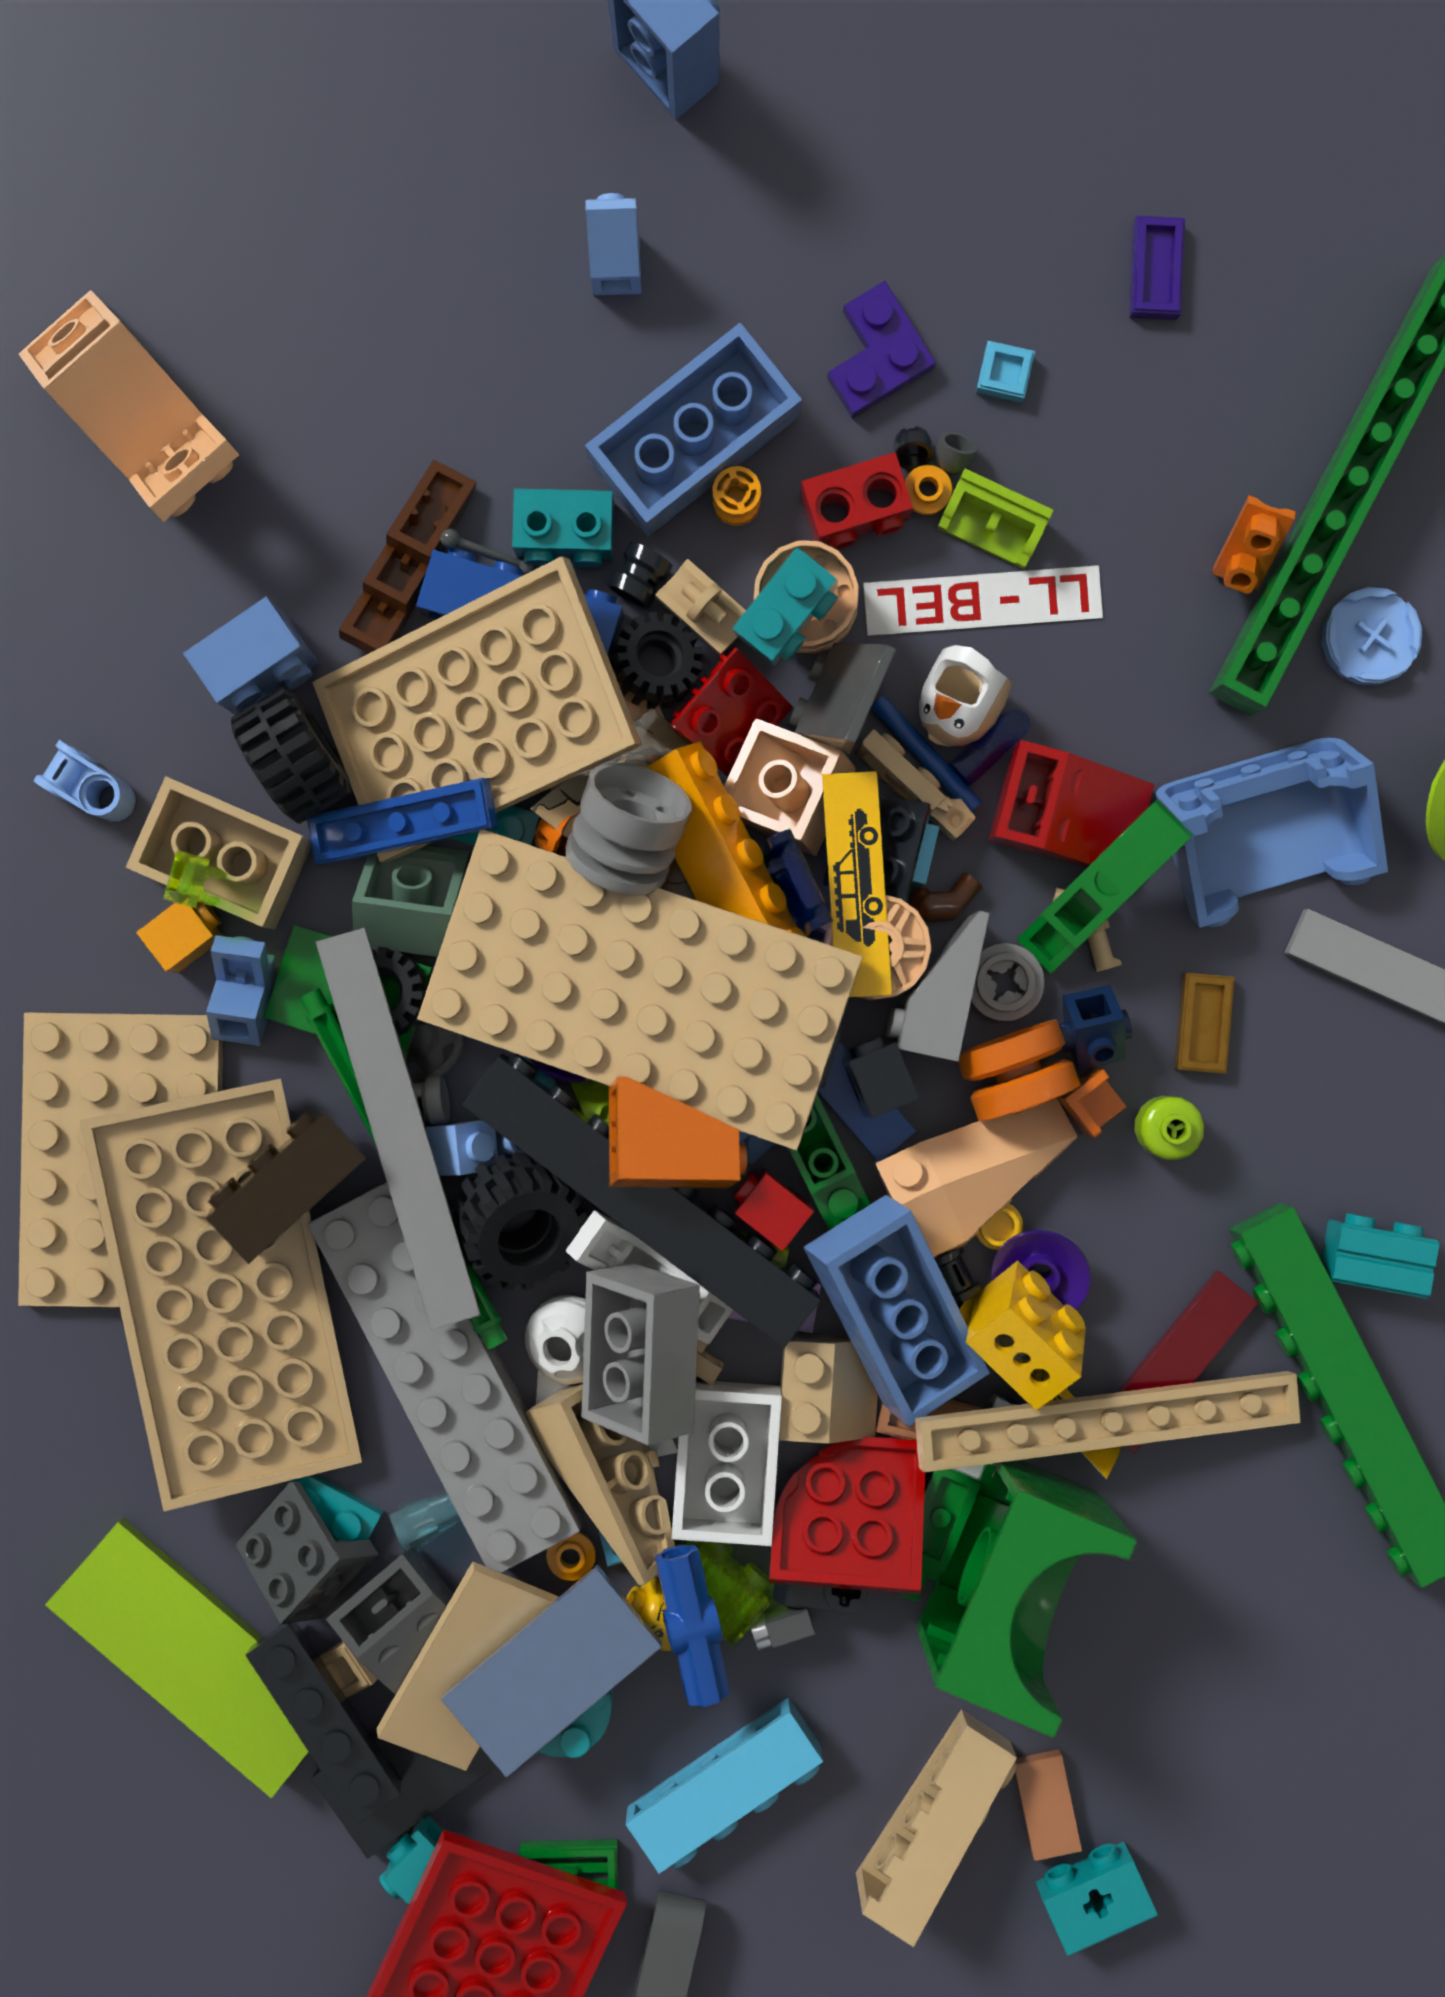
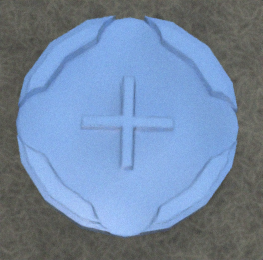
(1371, 636)

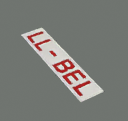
(983, 600)

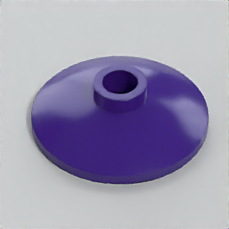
(1069, 1269)

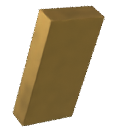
(1204, 1023)

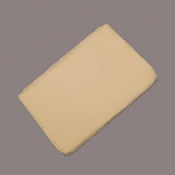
(347, 1670)

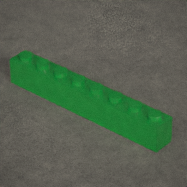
(1347, 1389)

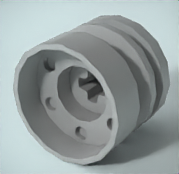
(627, 828)

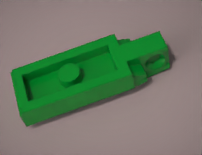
(946, 1509)

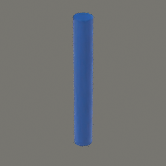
(924, 752)

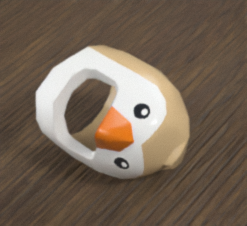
(962, 697)

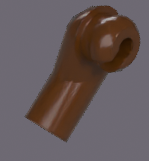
(945, 905)

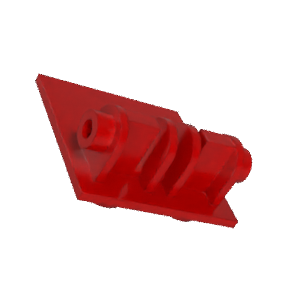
(727, 708)

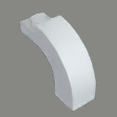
(608, 1244)

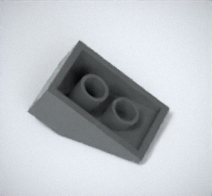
(842, 693)

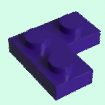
(891, 355)

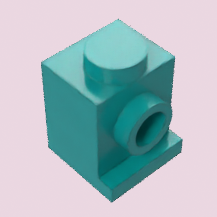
(409, 1859)

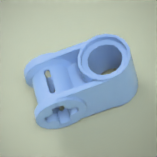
(80, 782)

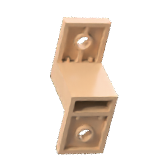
(128, 406)

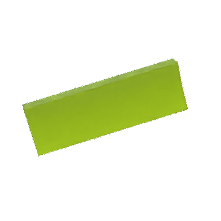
(181, 1651)

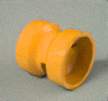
(738, 506)

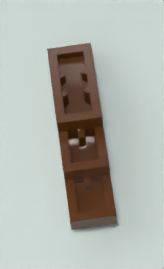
(399, 571)

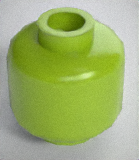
(1156, 1117)

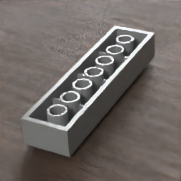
(449, 1390)

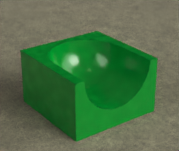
(1002, 1586)

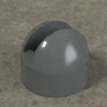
(954, 452)

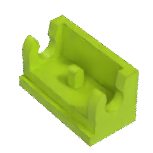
(994, 519)

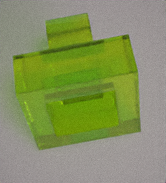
(187, 880)

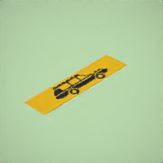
(857, 876)

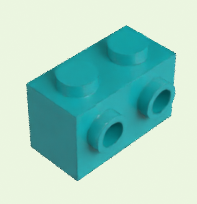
(565, 525)
(786, 607)

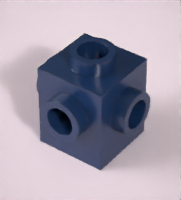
(1095, 1027)

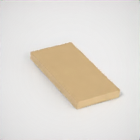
(474, 1624)

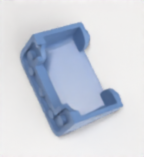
(1275, 824)

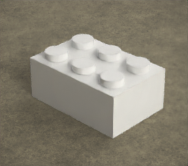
(729, 1465)

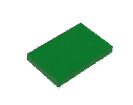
(303, 972)

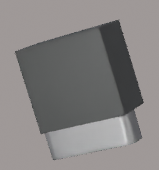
(782, 1626)

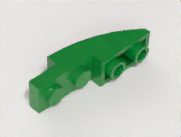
(1104, 886)
(828, 1170)

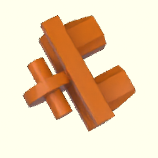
(1252, 545)

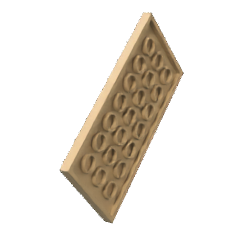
(640, 989)
(224, 1353)

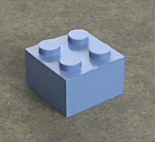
(252, 657)

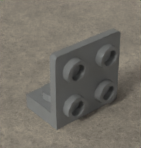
(298, 1558)

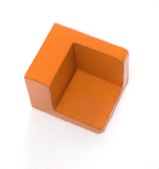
(1092, 1102)

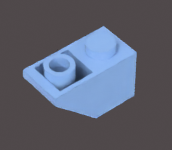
(613, 245)
(466, 1145)

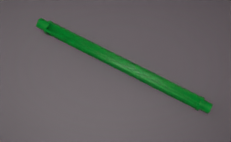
(329, 1032)

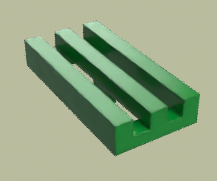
(577, 1849)

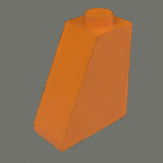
(668, 1142)

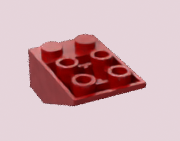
(1064, 804)

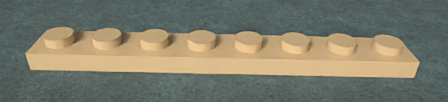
(1106, 1421)

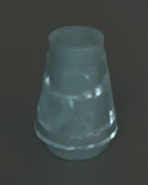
(423, 1520)

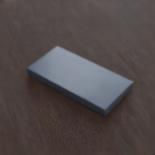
(551, 1671)

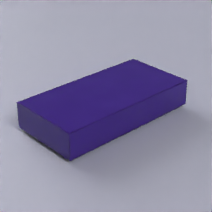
(1157, 267)

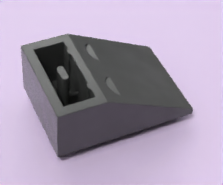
(393, 1617)

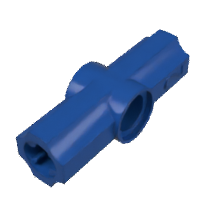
(692, 1625)

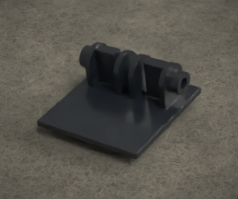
(901, 835)

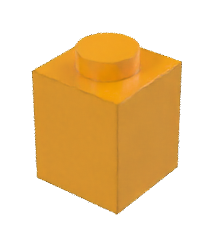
(180, 935)

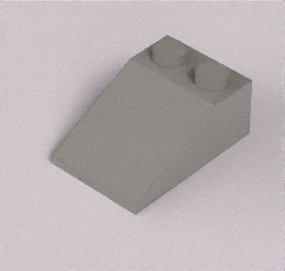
(937, 1007)

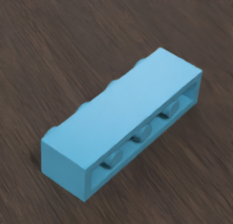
(724, 1786)

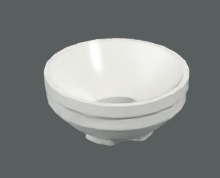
(562, 1318)

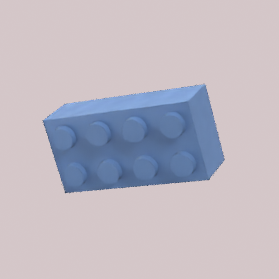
(694, 428)
(896, 1309)

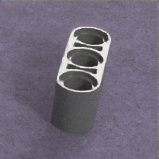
(670, 1946)

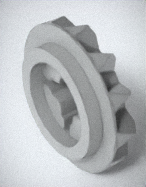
(1027, 976)

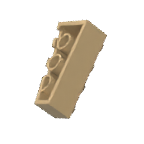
(934, 1827)

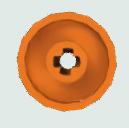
(1019, 1076)

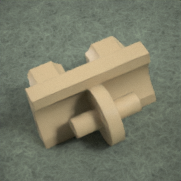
(702, 606)

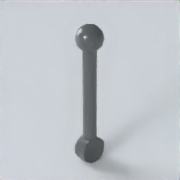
(451, 539)

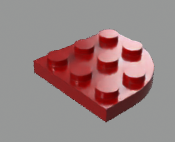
(853, 1519)

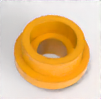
(929, 504)
(571, 1572)

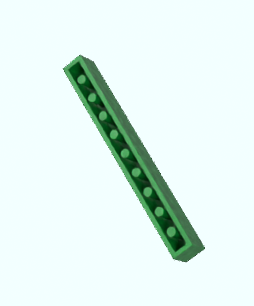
(1338, 503)

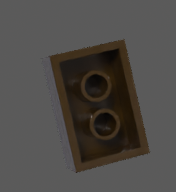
(283, 1184)

